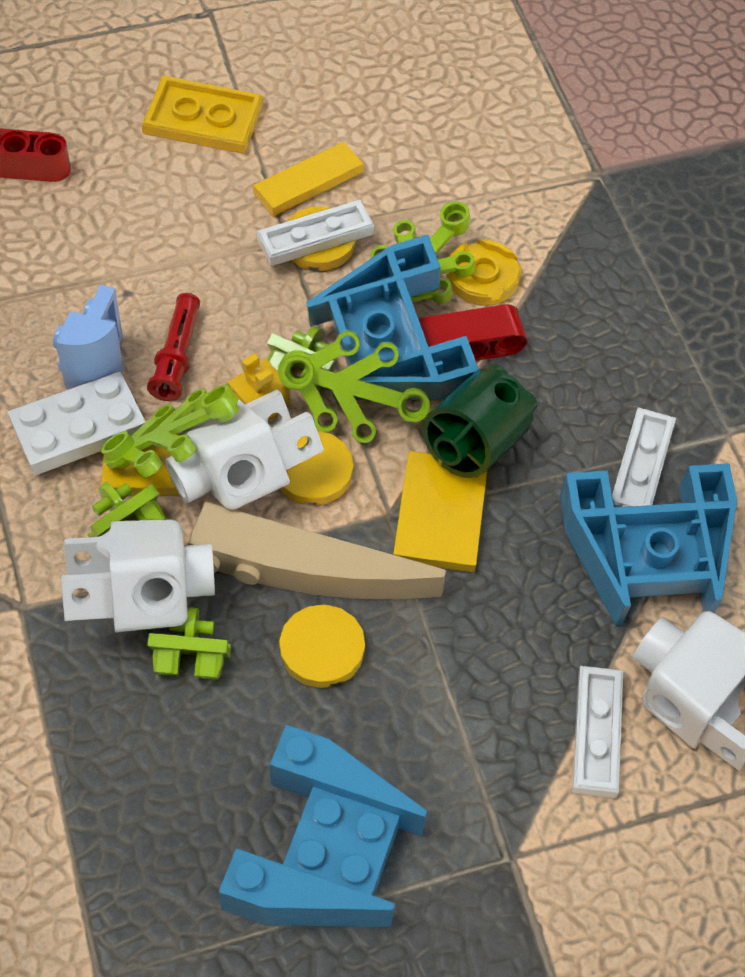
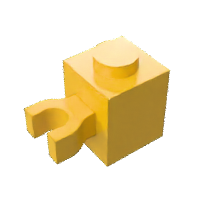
(257, 380)

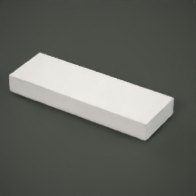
(315, 232)
(643, 459)
(597, 732)

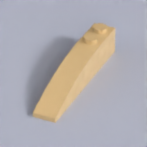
(308, 562)

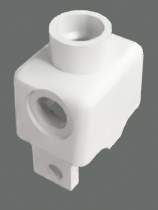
(245, 454)
(136, 575)
(697, 682)

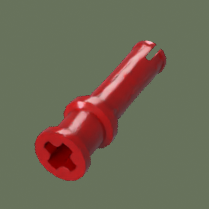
(166, 372)

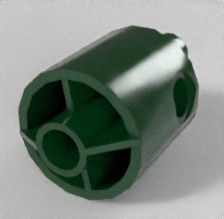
(478, 422)

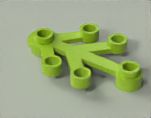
(449, 214)
(346, 385)
(162, 428)

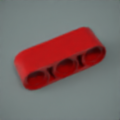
(33, 155)
(489, 330)

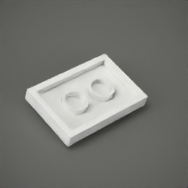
(75, 422)

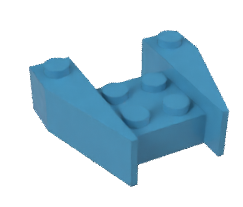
(379, 309)
(652, 546)
(336, 846)

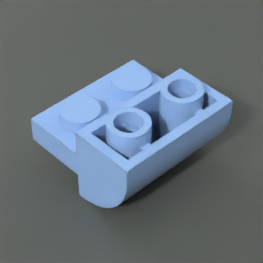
(91, 340)

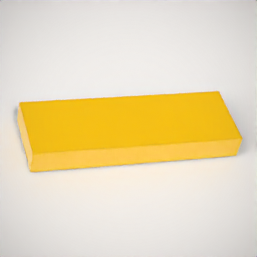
(308, 178)

